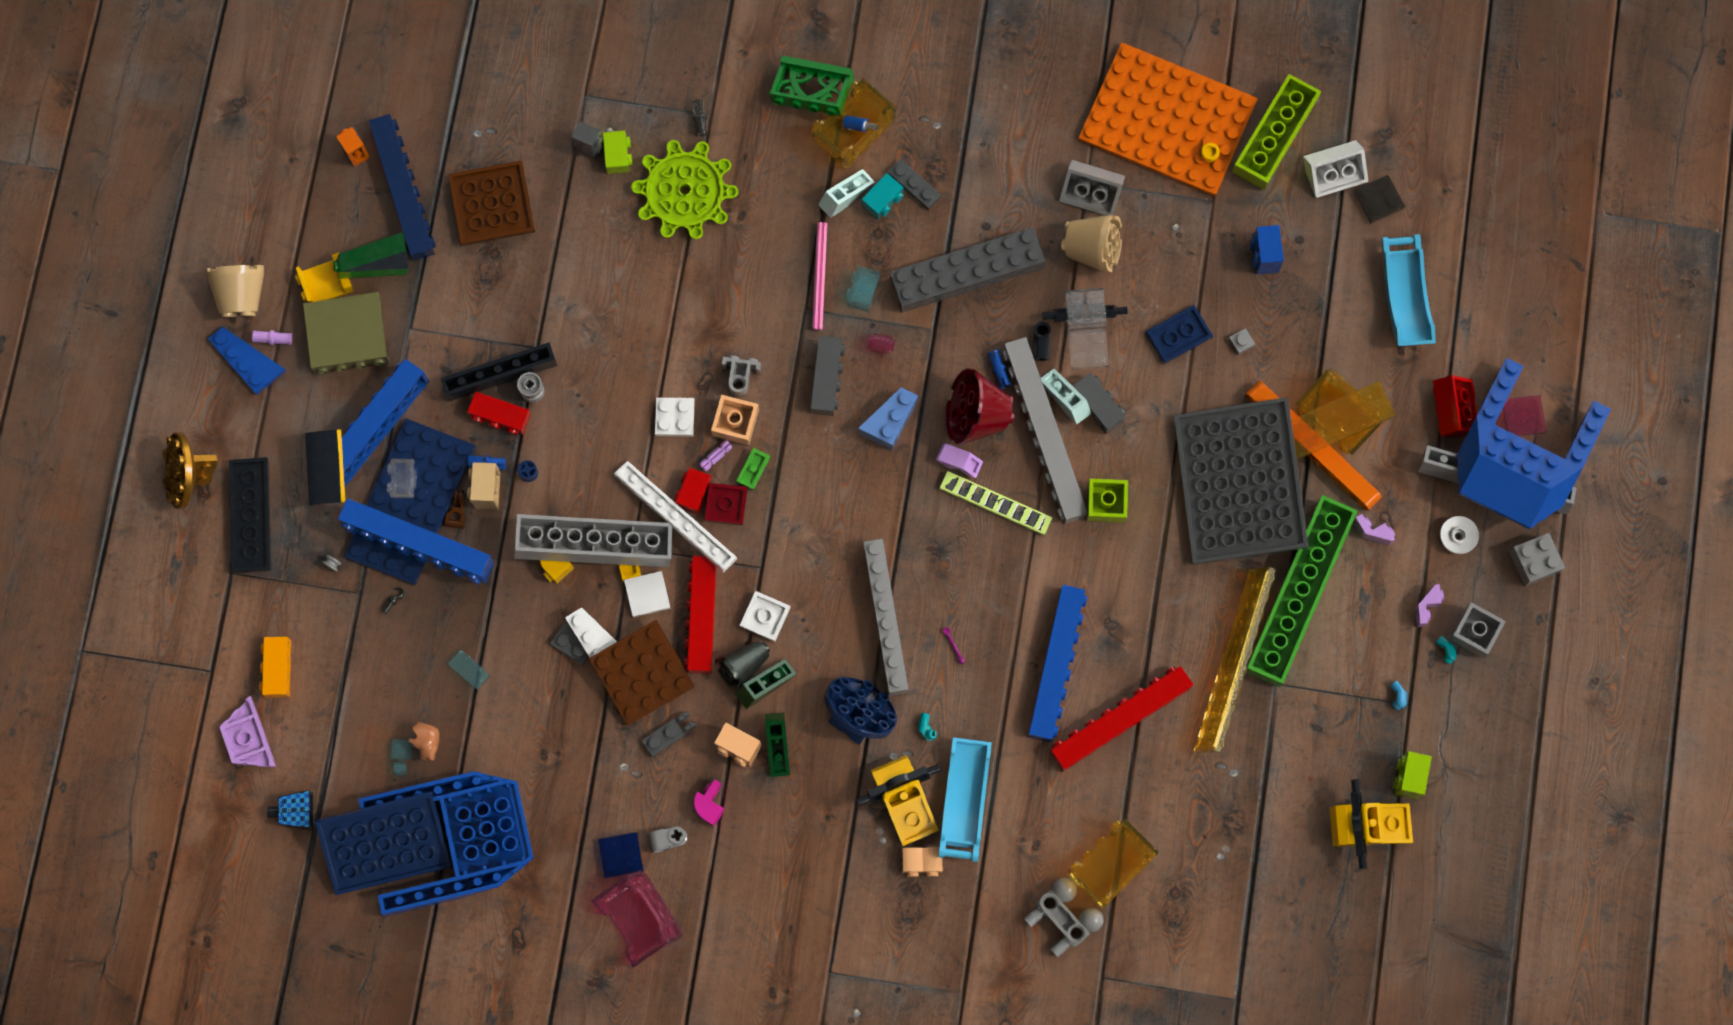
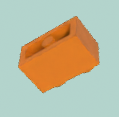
(353, 146)

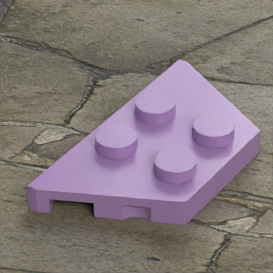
(246, 737)

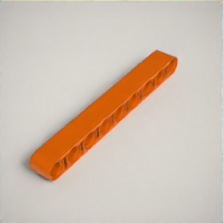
(1328, 460)

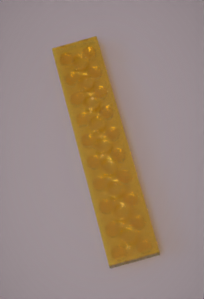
(1235, 660)

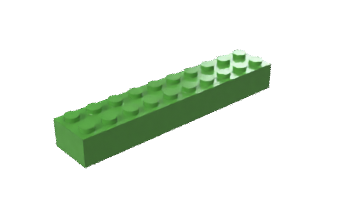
(1300, 592)

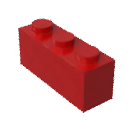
(498, 414)

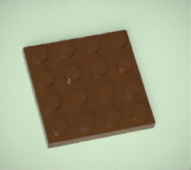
(491, 203)
(641, 672)

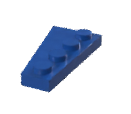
(248, 362)

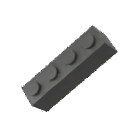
(826, 376)

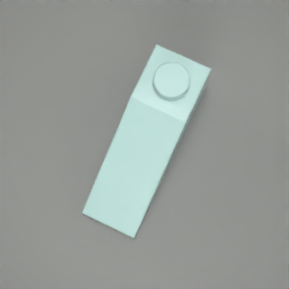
(845, 193)
(1066, 396)

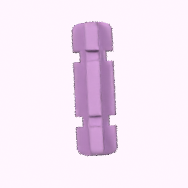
(715, 455)

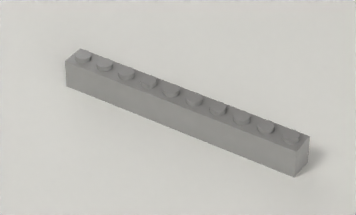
(1045, 430)

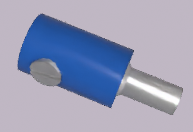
(858, 124)

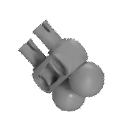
(1089, 920)

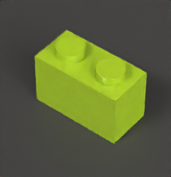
(616, 152)

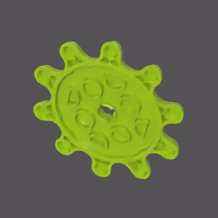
(680, 170)

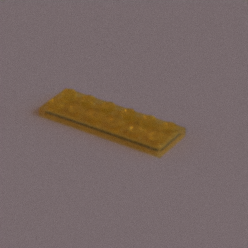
(1341, 419)

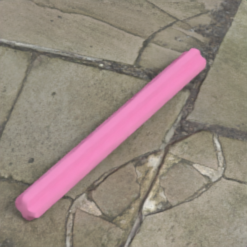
(819, 280)

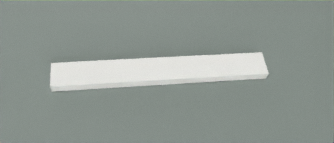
(672, 513)

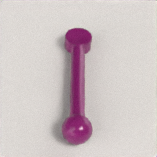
(946, 631)

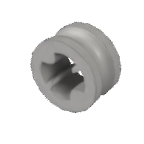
(331, 563)

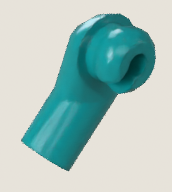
(1449, 648)
(924, 729)

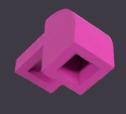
(704, 804)

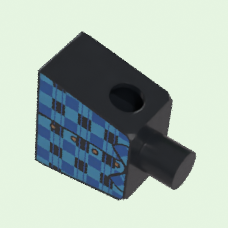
(294, 810)

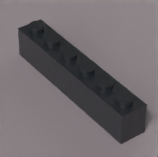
(498, 371)

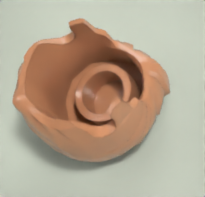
(426, 741)

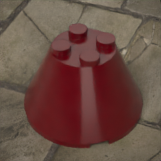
(976, 408)

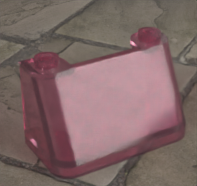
(639, 916)

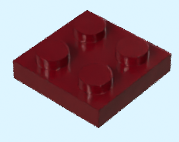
(726, 504)

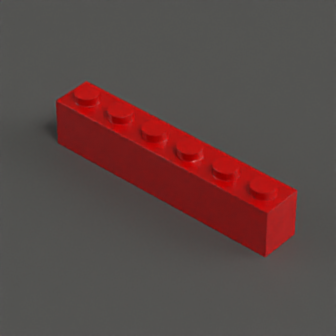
(701, 616)

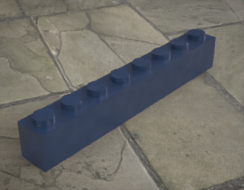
(401, 187)

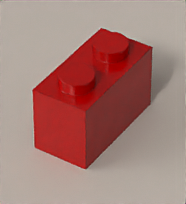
(693, 490)

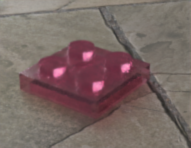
(1524, 416)

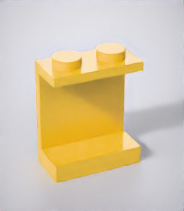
(322, 282)

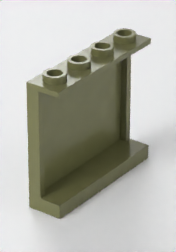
(345, 333)

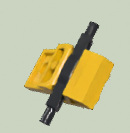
(904, 798)
(1369, 824)

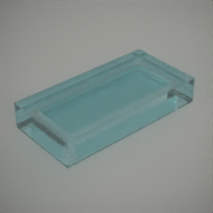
(469, 669)

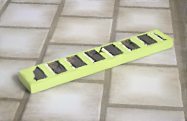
(996, 503)

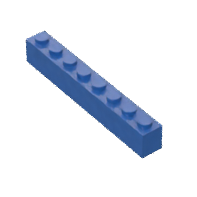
(1056, 663)

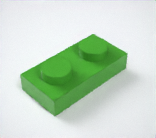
(753, 469)

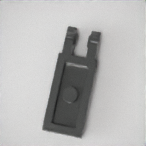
(667, 735)

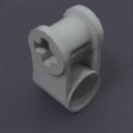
(663, 839)

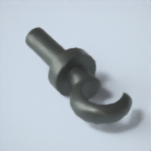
(392, 601)

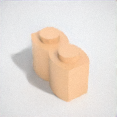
(921, 861)

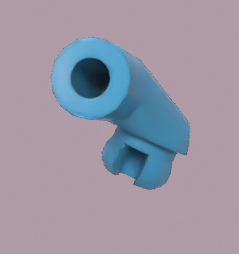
(1401, 695)

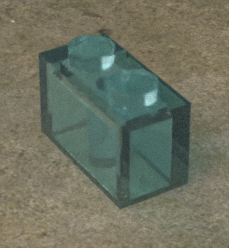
(863, 288)

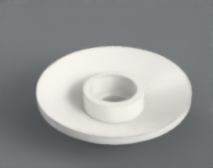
(1464, 527)

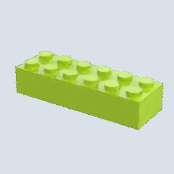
(1276, 131)

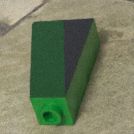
(375, 259)

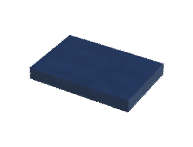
(1179, 334)

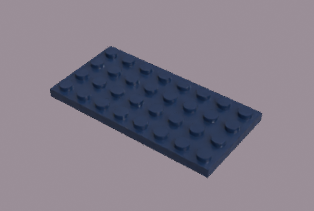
(439, 472)

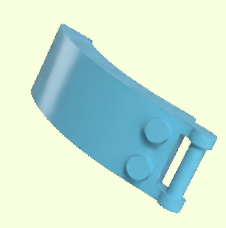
(1407, 292)
(965, 798)

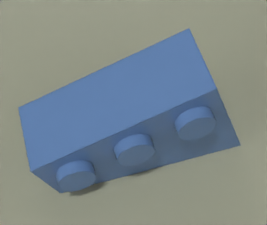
(890, 419)

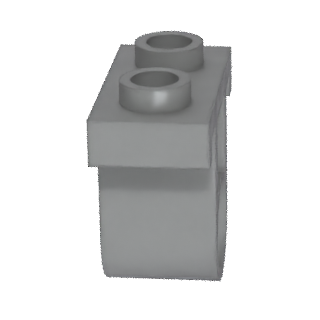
(740, 372)

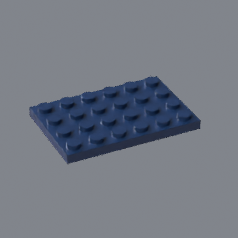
(383, 843)

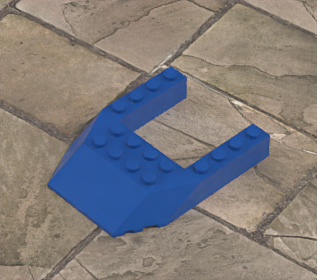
(1514, 473)
(483, 833)

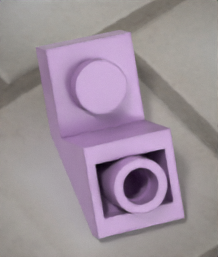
(959, 459)
(1381, 534)
(1432, 599)

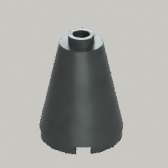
(742, 663)

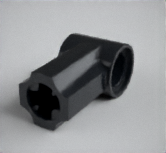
(1041, 343)

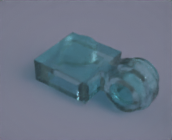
(401, 751)

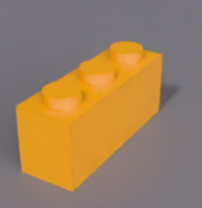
(275, 667)

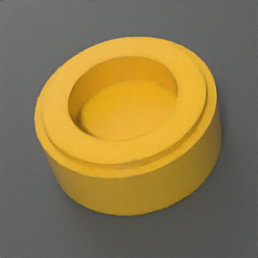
(1210, 152)

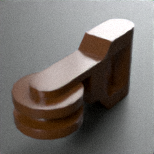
(458, 497)

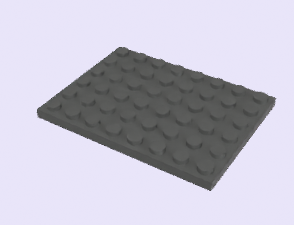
(1241, 481)

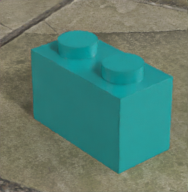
(883, 196)

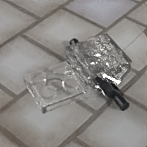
(1086, 326)

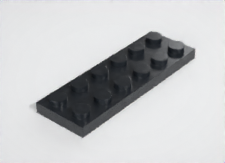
(250, 515)

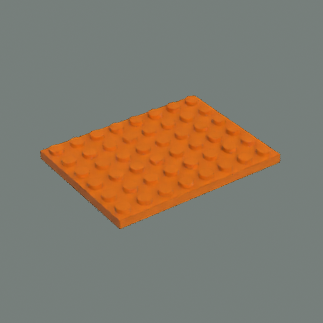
(1165, 116)

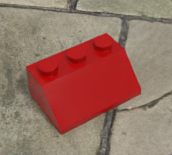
(1455, 405)

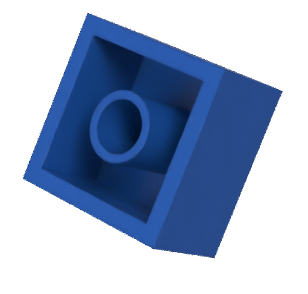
(1266, 249)

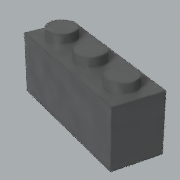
(1101, 403)

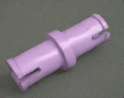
(272, 337)

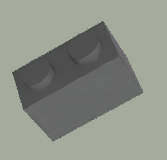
(587, 140)

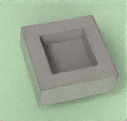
(1241, 341)

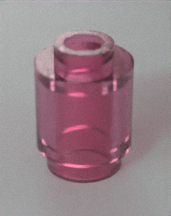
(881, 343)

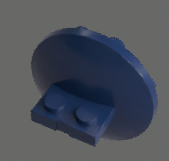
(859, 710)

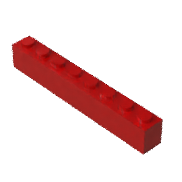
(1122, 718)

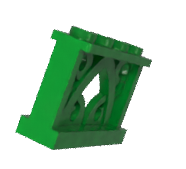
(817, 101)

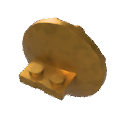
(184, 470)

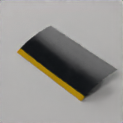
(325, 467)

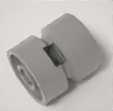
(530, 387)

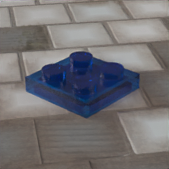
(621, 855)

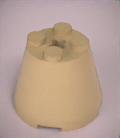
(1094, 241)
(236, 289)

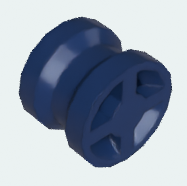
(526, 467)

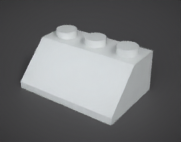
(1336, 168)

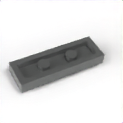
(914, 184)

